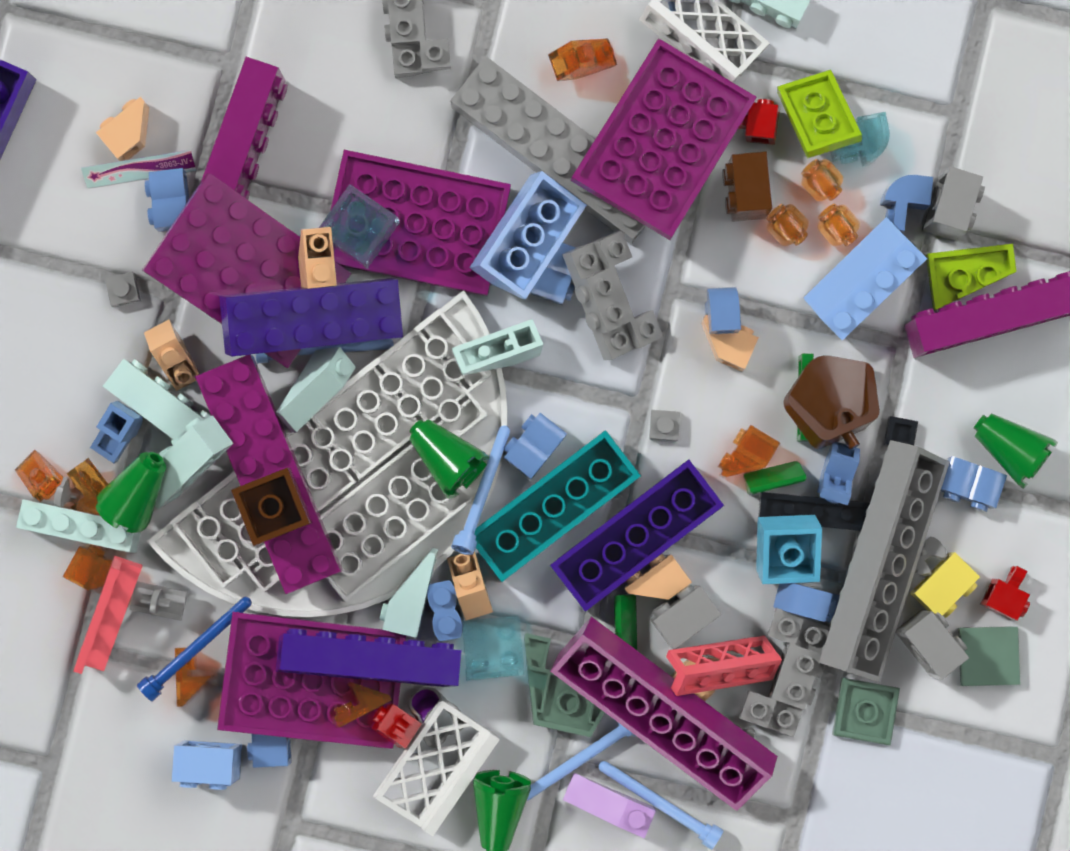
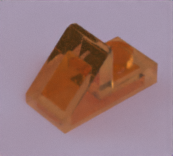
(39, 476)
(90, 484)
(187, 684)
(366, 700)

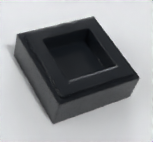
(900, 430)

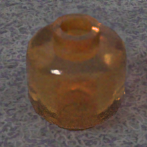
(822, 180)
(787, 225)
(838, 225)

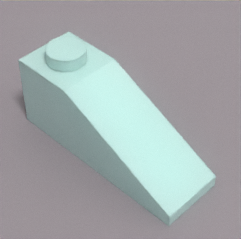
(499, 349)
(315, 386)
(407, 605)

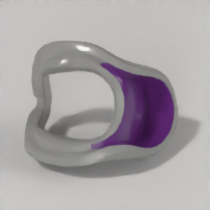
(422, 704)

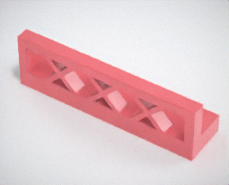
(108, 614)
(726, 672)

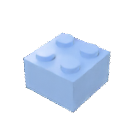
(206, 763)

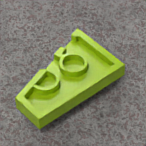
(967, 270)

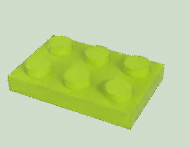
(819, 114)

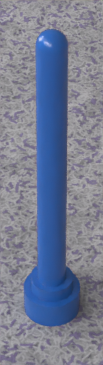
(152, 685)

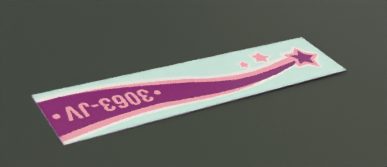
(136, 168)

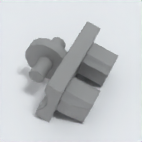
(158, 601)

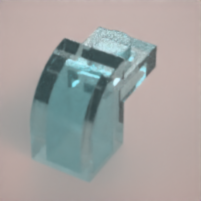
(874, 141)

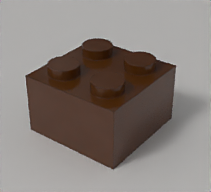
(748, 186)
(271, 506)

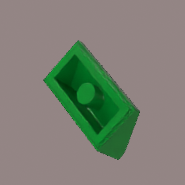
(774, 477)
(626, 618)

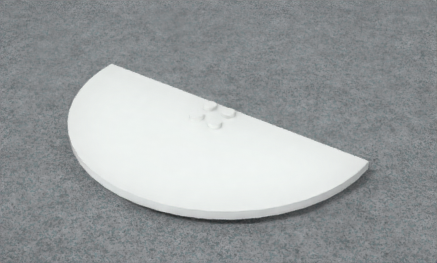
(363, 478)

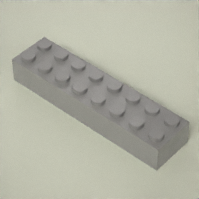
(534, 135)
(884, 561)

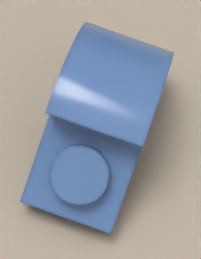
(905, 193)
(723, 310)
(116, 430)
(838, 473)
(806, 601)

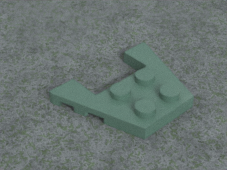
(552, 700)

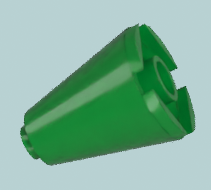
(1013, 446)
(447, 456)
(133, 493)
(499, 807)

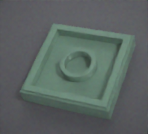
(991, 655)
(866, 711)

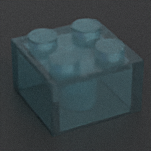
(360, 226)

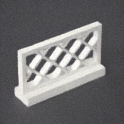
(672, 29)
(459, 774)

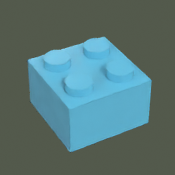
(789, 549)

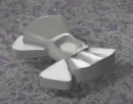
(66, 494)
(932, 548)

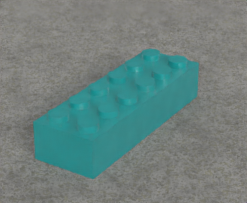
(554, 505)

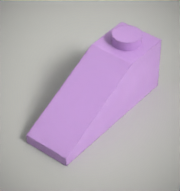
(610, 805)

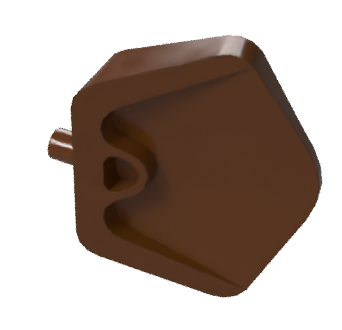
(833, 400)

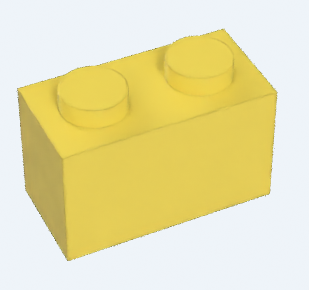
(946, 585)

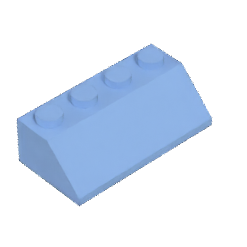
(528, 235)
(864, 278)

